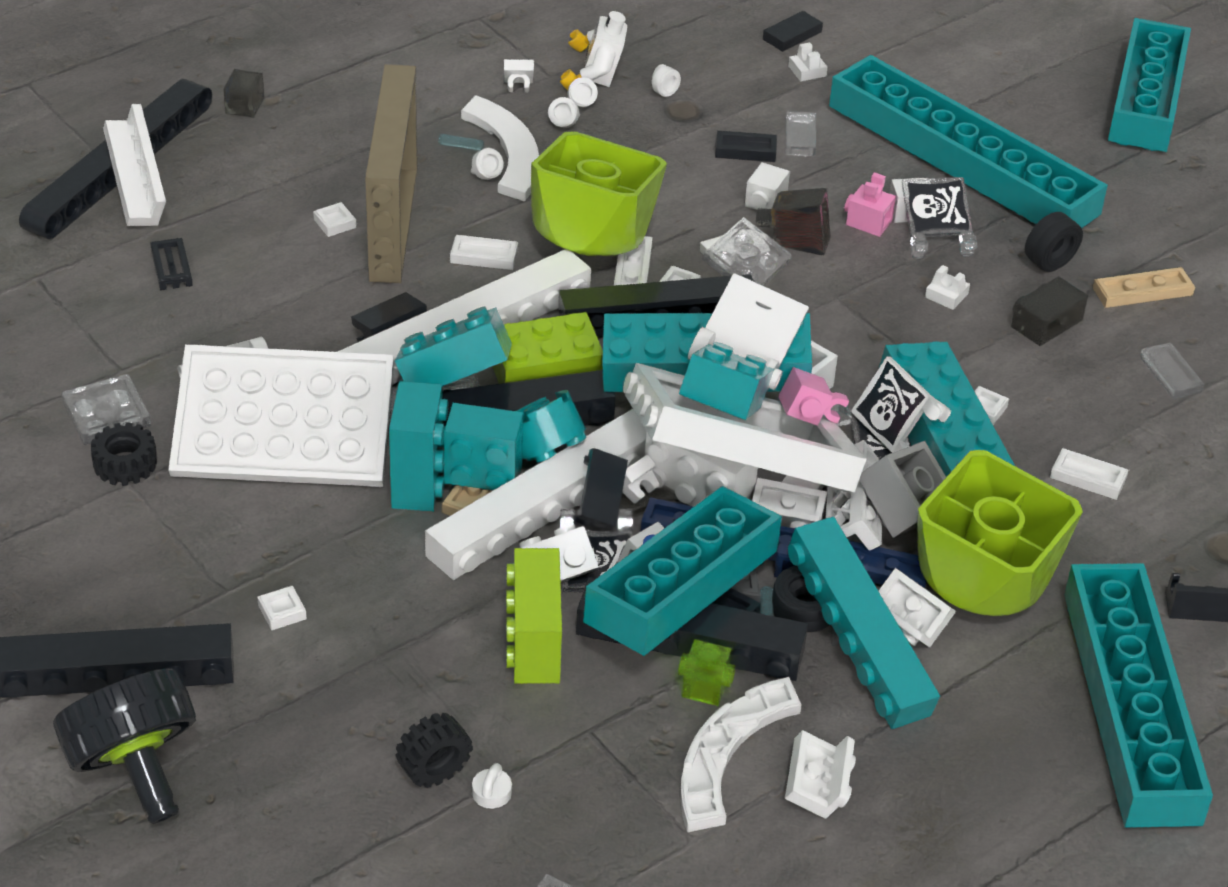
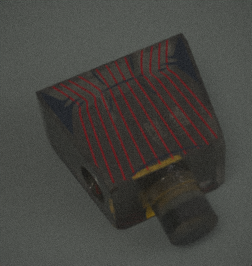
(799, 220)

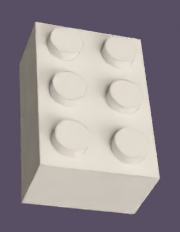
(698, 474)

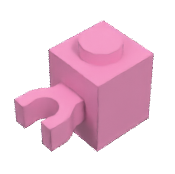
(870, 207)
(809, 397)

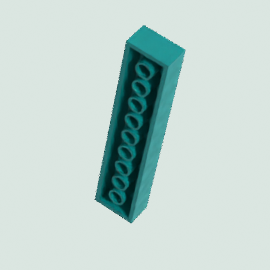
(965, 143)

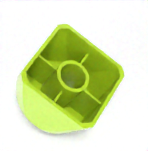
(594, 194)
(993, 535)

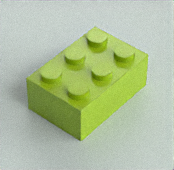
(550, 348)
(537, 615)

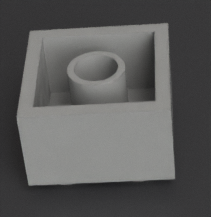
(901, 485)

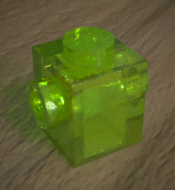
(706, 672)

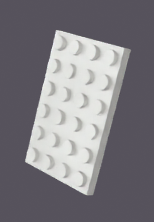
(282, 415)

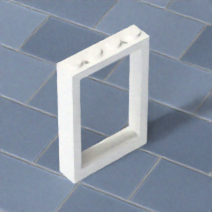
(763, 440)

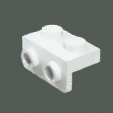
(794, 503)
(575, 551)
(915, 608)
(820, 773)

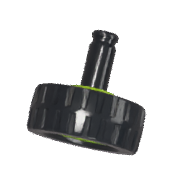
(127, 726)

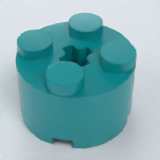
(550, 426)

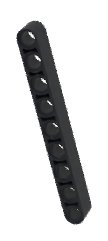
(94, 175)

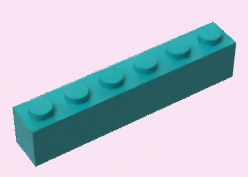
(863, 623)

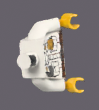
(603, 51)

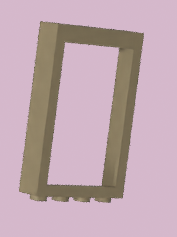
(391, 174)

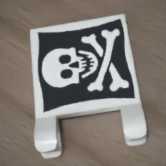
(895, 404)

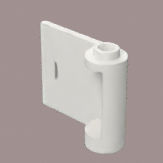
(753, 323)

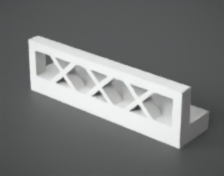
(135, 168)
(859, 508)

